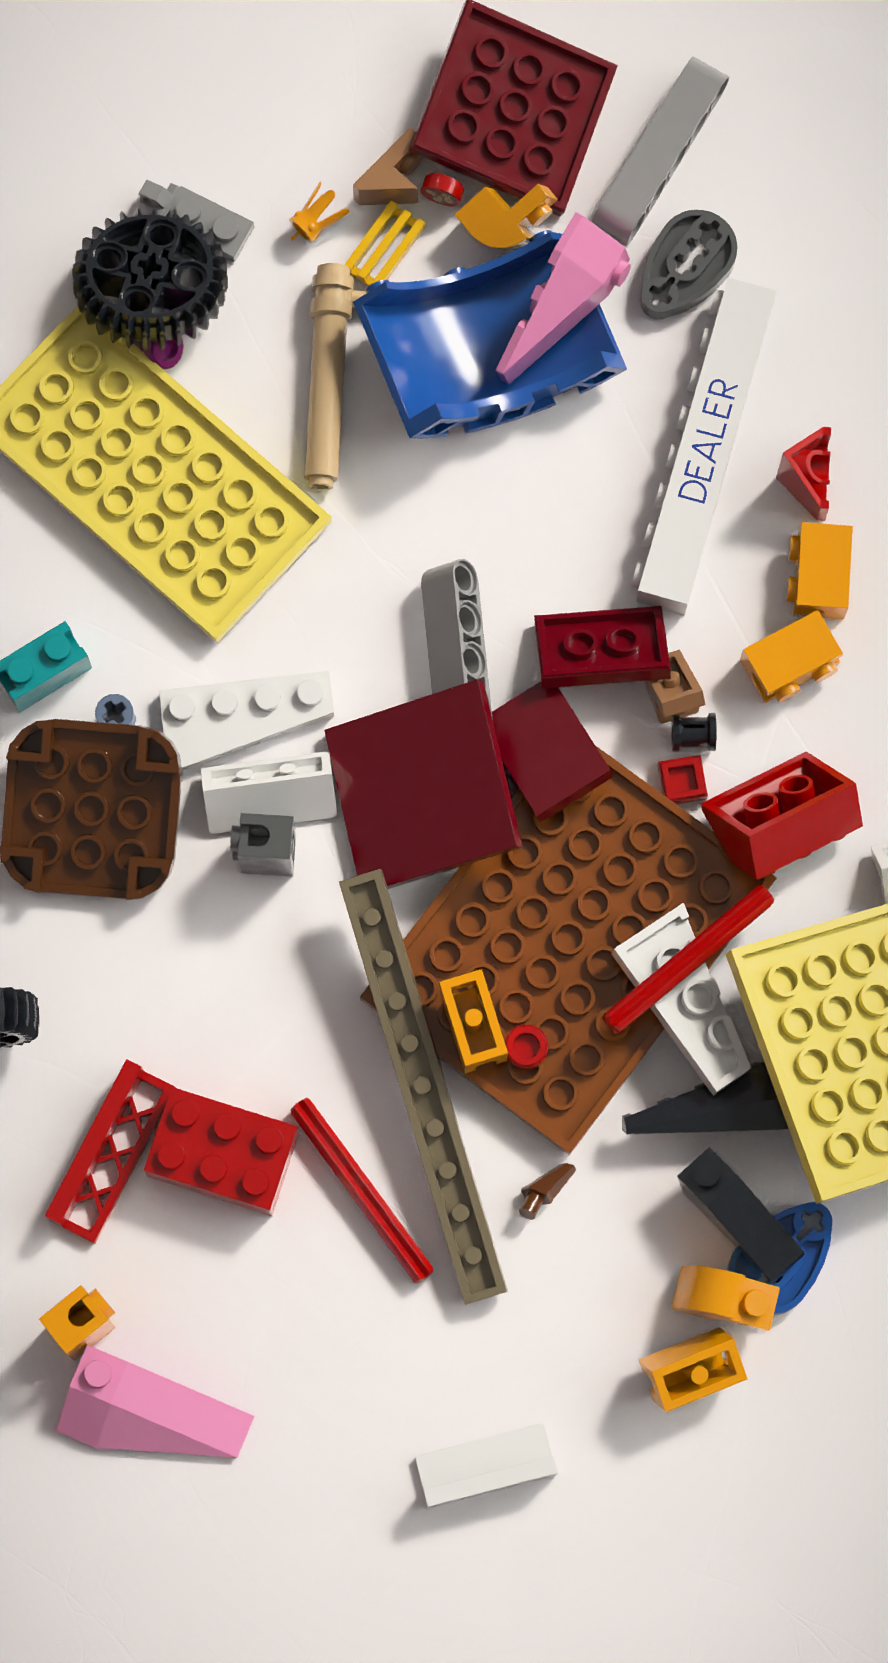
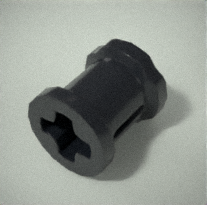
(694, 732)

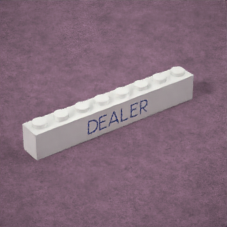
(705, 447)

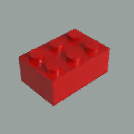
(221, 1151)

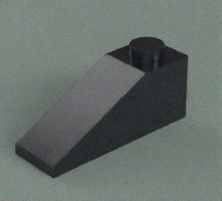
(739, 1215)

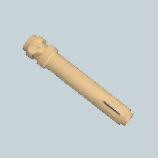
(330, 313)

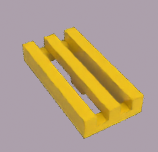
(403, 218)

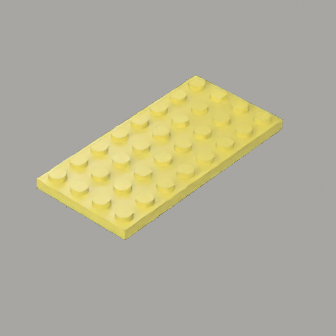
(154, 474)

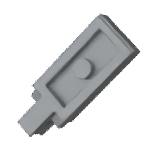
(227, 226)

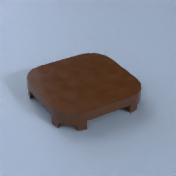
(91, 808)

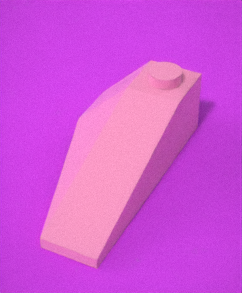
(583, 274)
(138, 1410)

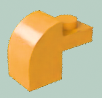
(502, 227)
(725, 1296)

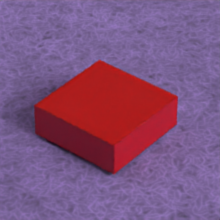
(683, 779)

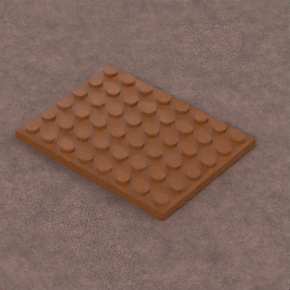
(546, 934)

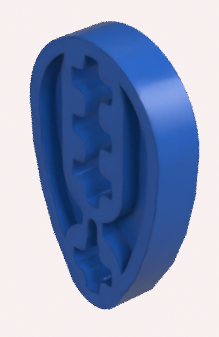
(803, 1274)

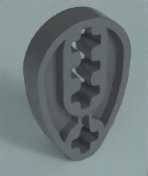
(672, 246)

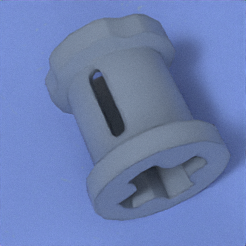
(118, 704)

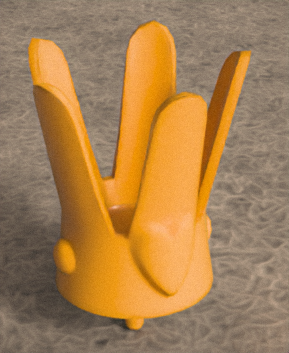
(306, 220)

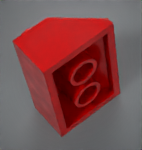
(784, 814)

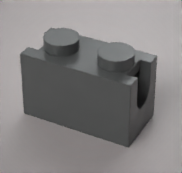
(264, 844)

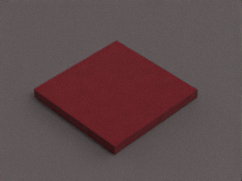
(512, 105)
(424, 786)

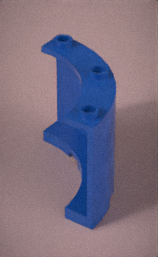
(449, 332)

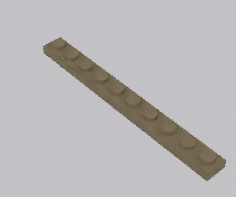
(423, 1086)

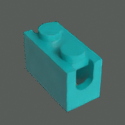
(43, 666)

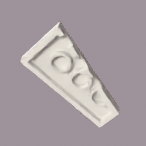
(240, 714)
(693, 1008)

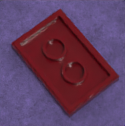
(602, 647)
(547, 750)

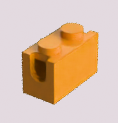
(821, 570)
(792, 658)
(473, 1021)
(79, 1321)
(693, 1369)

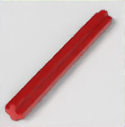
(688, 959)
(362, 1190)

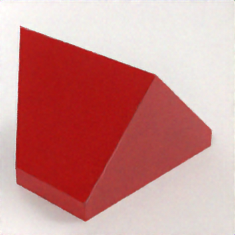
(806, 472)

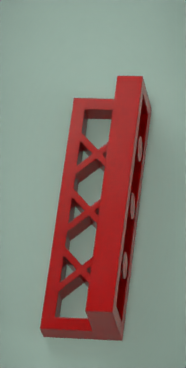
(94, 1145)

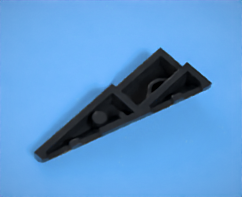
(741, 1106)

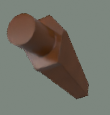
(544, 1189)

